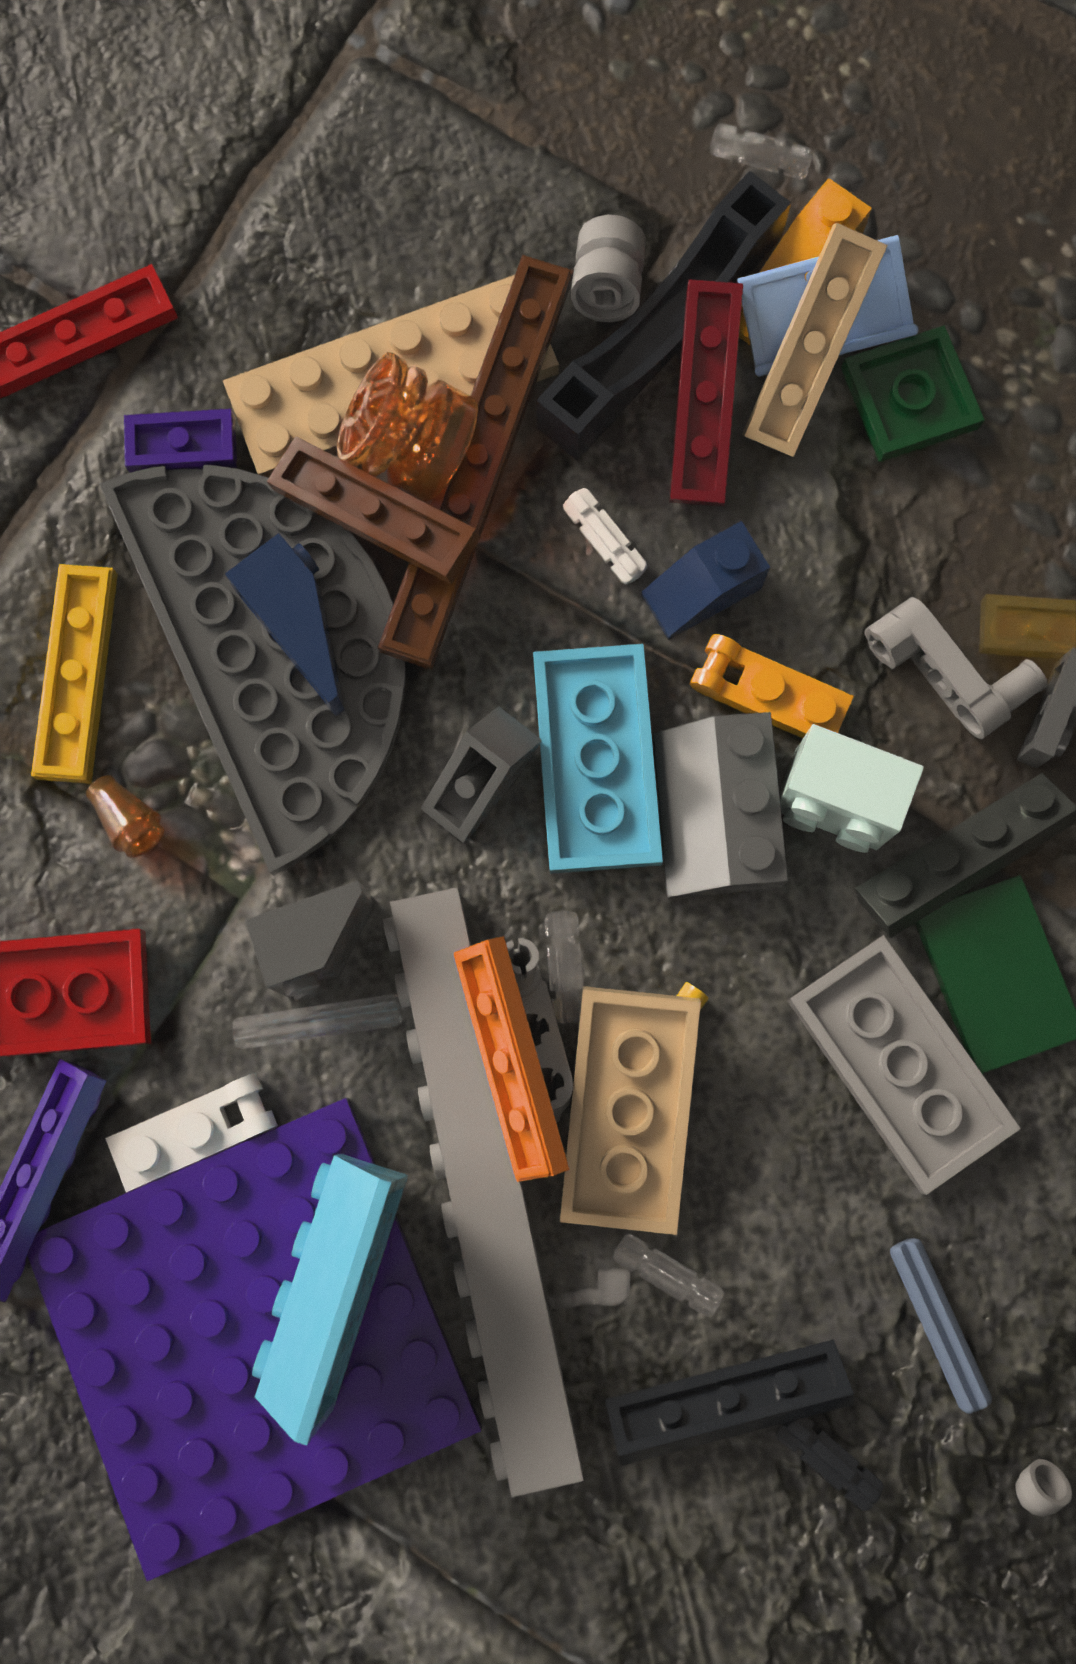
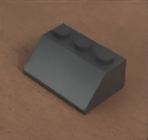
(720, 806)

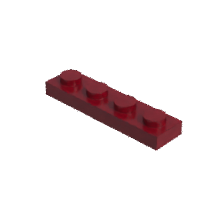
(706, 392)

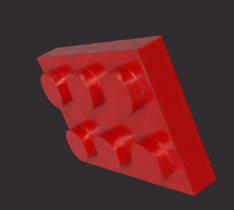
(74, 993)

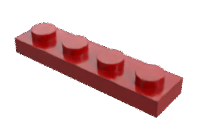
(82, 329)

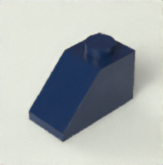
(707, 580)

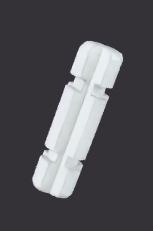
(605, 536)

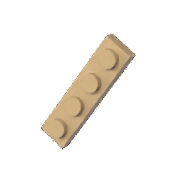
(814, 339)

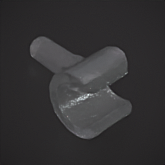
(611, 1290)

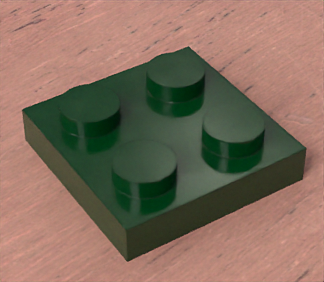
(912, 393)

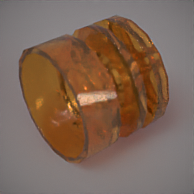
(407, 427)

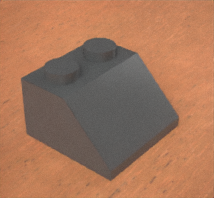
(309, 939)

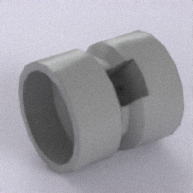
(608, 268)

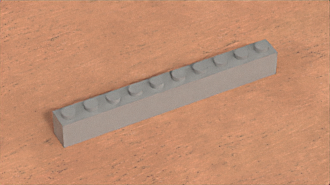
(485, 1207)

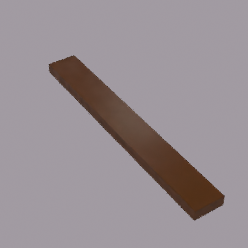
(502, 396)

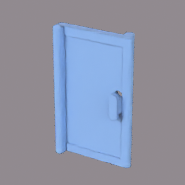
(773, 297)

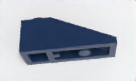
(287, 601)

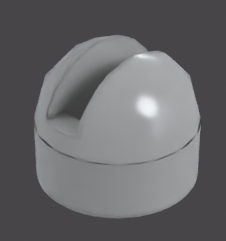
(1043, 1488)

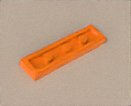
(511, 1060)

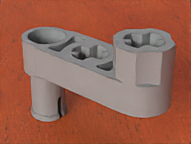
(916, 634)
(540, 1011)

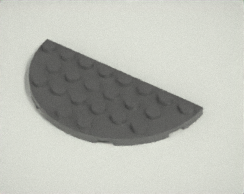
(280, 744)

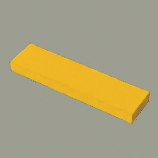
(74, 674)

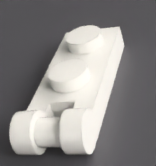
(189, 1133)

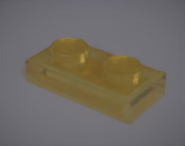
(1027, 626)

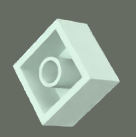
(847, 789)

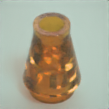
(126, 819)

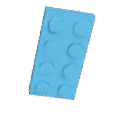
(597, 759)

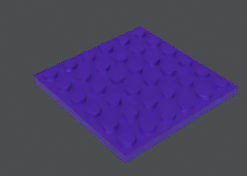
(162, 1331)

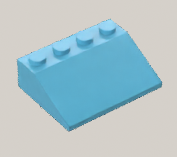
(328, 1293)

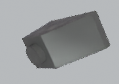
(480, 773)

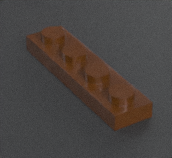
(374, 510)

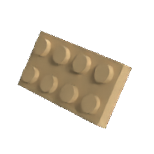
(630, 1110)

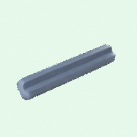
(940, 1325)

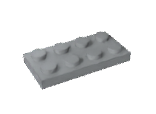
(903, 1065)

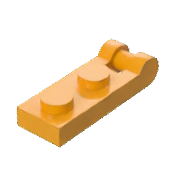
(768, 686)

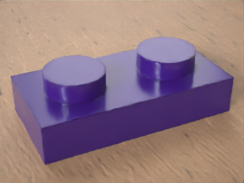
(180, 440)

